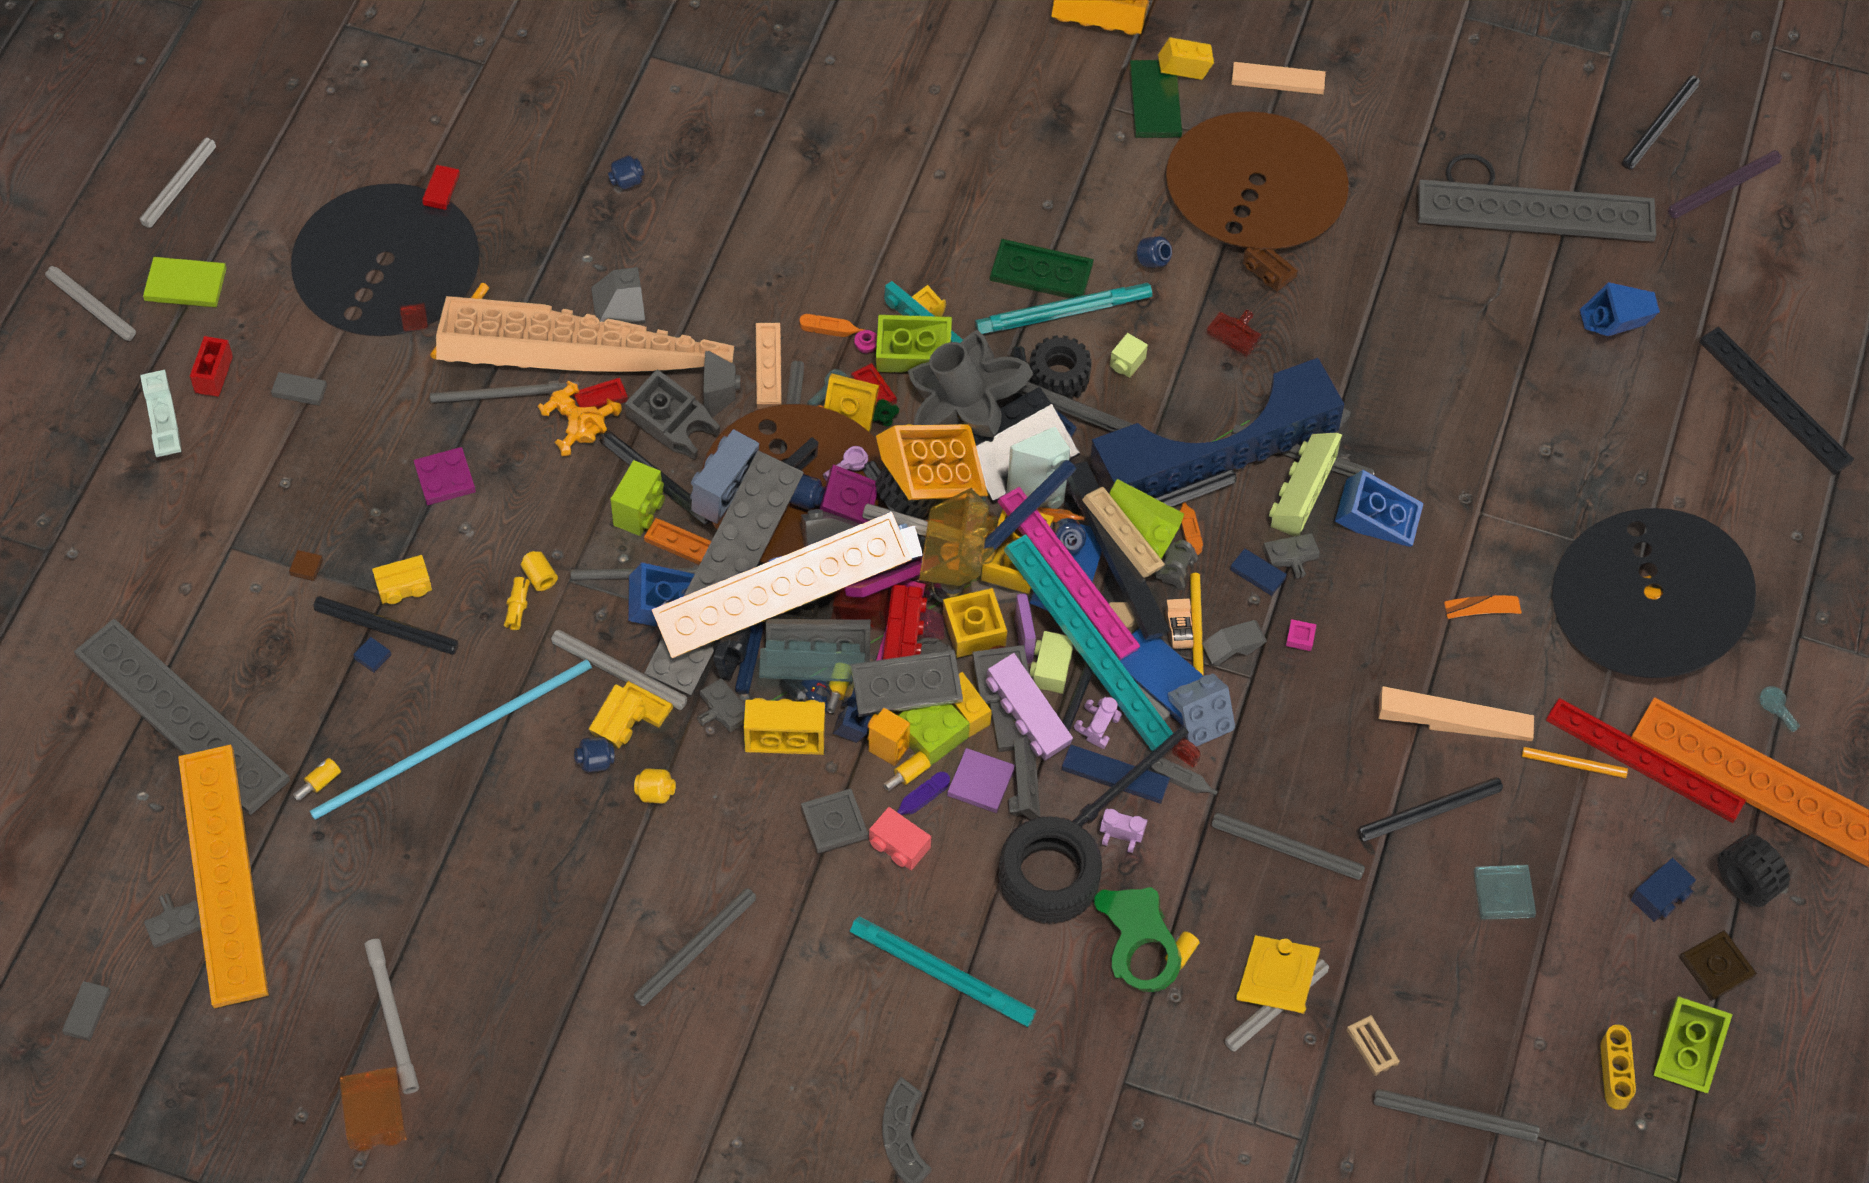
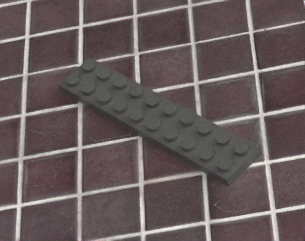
(1536, 210)
(733, 550)
(177, 709)

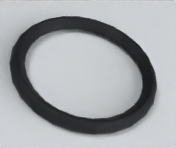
(1472, 156)

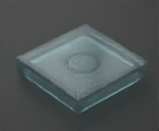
(1504, 892)

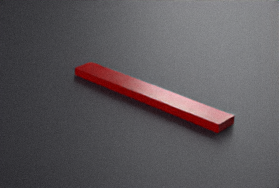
(1645, 760)

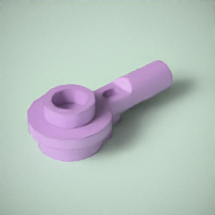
(853, 459)

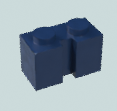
(849, 723)
(1664, 889)

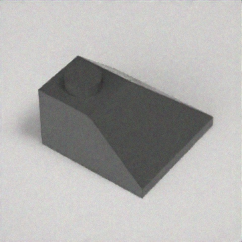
(619, 297)
(719, 383)

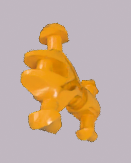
(583, 422)

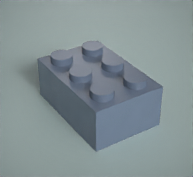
(722, 476)

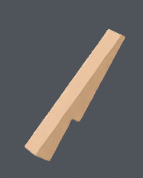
(1454, 715)

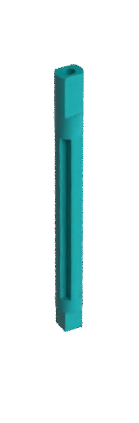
(1063, 308)
(943, 971)

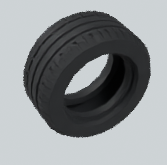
(1050, 904)

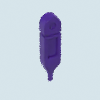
(924, 793)

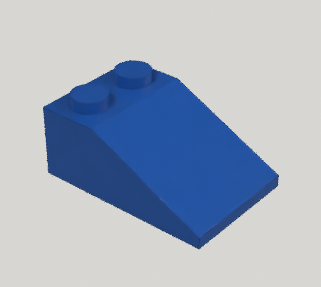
(1378, 509)
(653, 587)

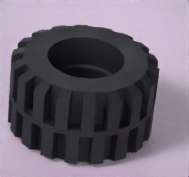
(1065, 353)
(896, 498)
(1753, 870)

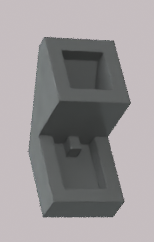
(1237, 638)

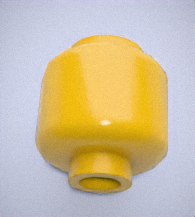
(654, 785)

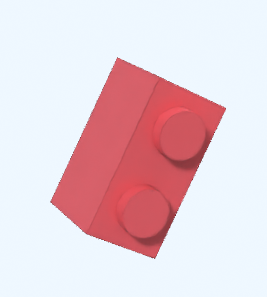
(899, 839)

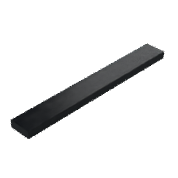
(1776, 401)
(1127, 576)

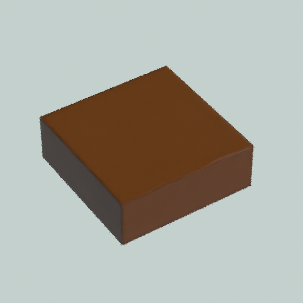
(306, 565)

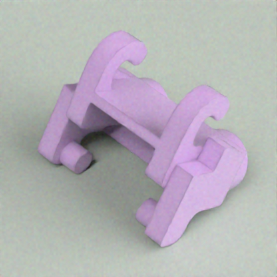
(1103, 714)
(1123, 828)

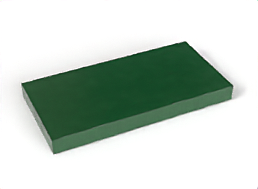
(1154, 101)
(1041, 269)

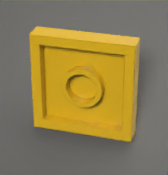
(852, 399)

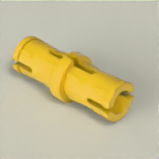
(516, 603)

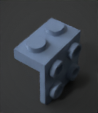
(1204, 708)

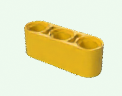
(1614, 1078)

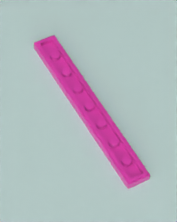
(1073, 577)

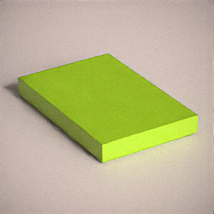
(184, 282)

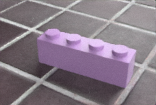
(1028, 706)

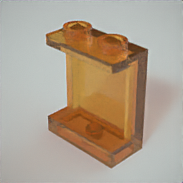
(372, 1108)

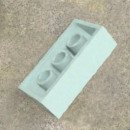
(1035, 461)

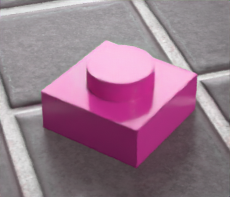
(1301, 635)

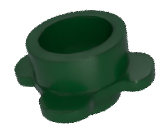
(884, 405)

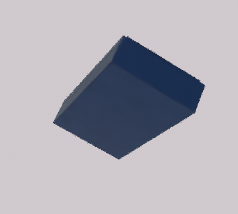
(1258, 572)

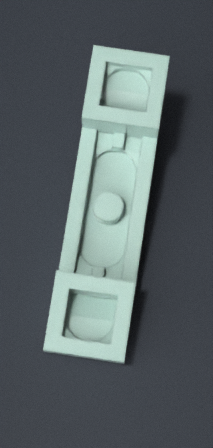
(161, 413)

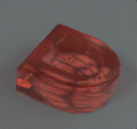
(1187, 752)

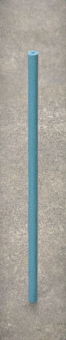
(450, 739)

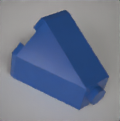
(1618, 309)

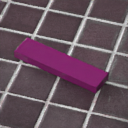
(884, 579)

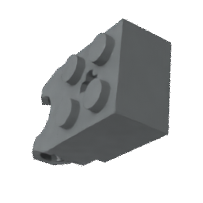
(669, 414)

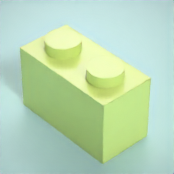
(1053, 662)

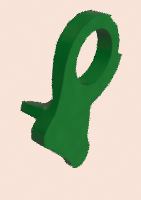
(1140, 922)

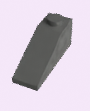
(822, 525)

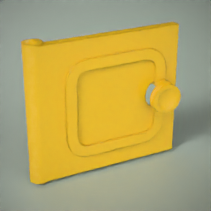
(1276, 978)

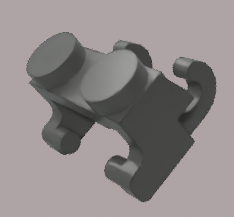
(1177, 558)

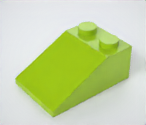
(909, 340)
(1150, 516)
(1692, 1044)

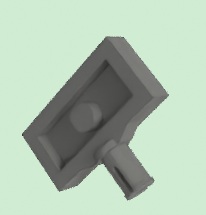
(1292, 552)
(722, 706)
(173, 922)

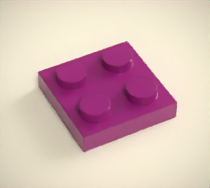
(444, 476)
(848, 494)

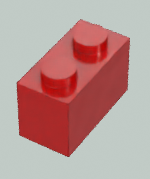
(211, 366)

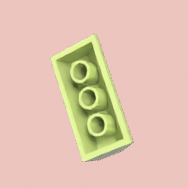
(1306, 483)

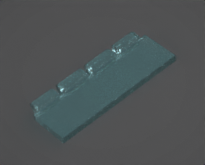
(807, 664)

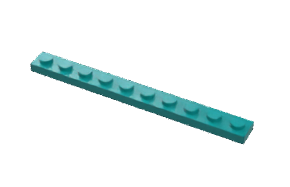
(1088, 642)

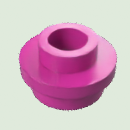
(866, 346)

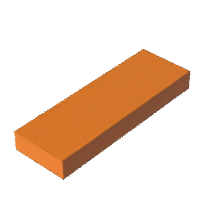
(677, 541)

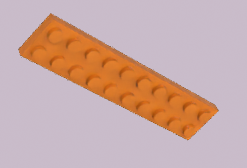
(1757, 779)

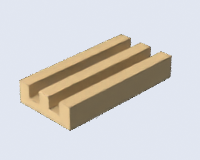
(1374, 1067)

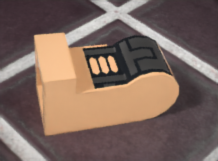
(1179, 622)

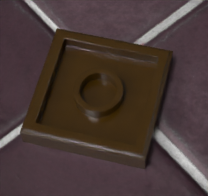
(1717, 965)

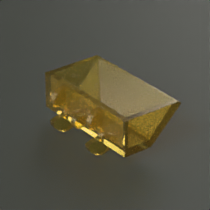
(957, 540)

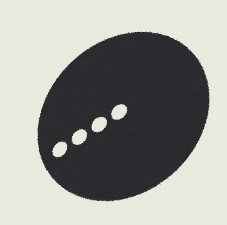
(341, 242)
(1694, 622)

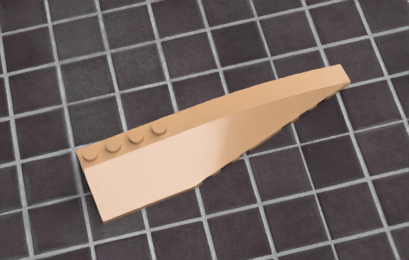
(550, 339)

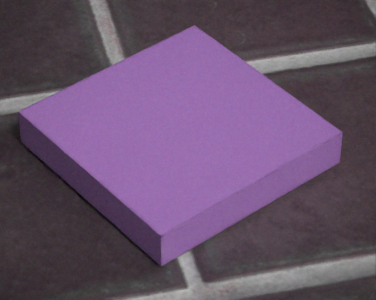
(1024, 626)
(981, 780)

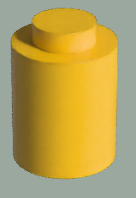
(539, 570)

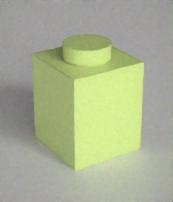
(1128, 355)

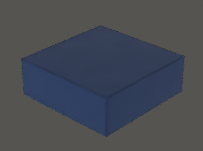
(372, 654)

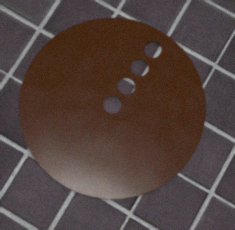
(1302, 173)
(795, 427)

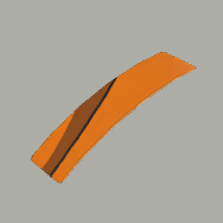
(1482, 605)

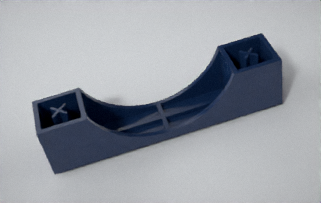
(1298, 405)

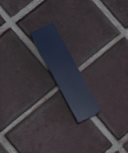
(1109, 771)

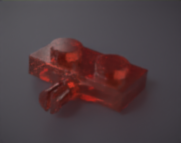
(1235, 331)

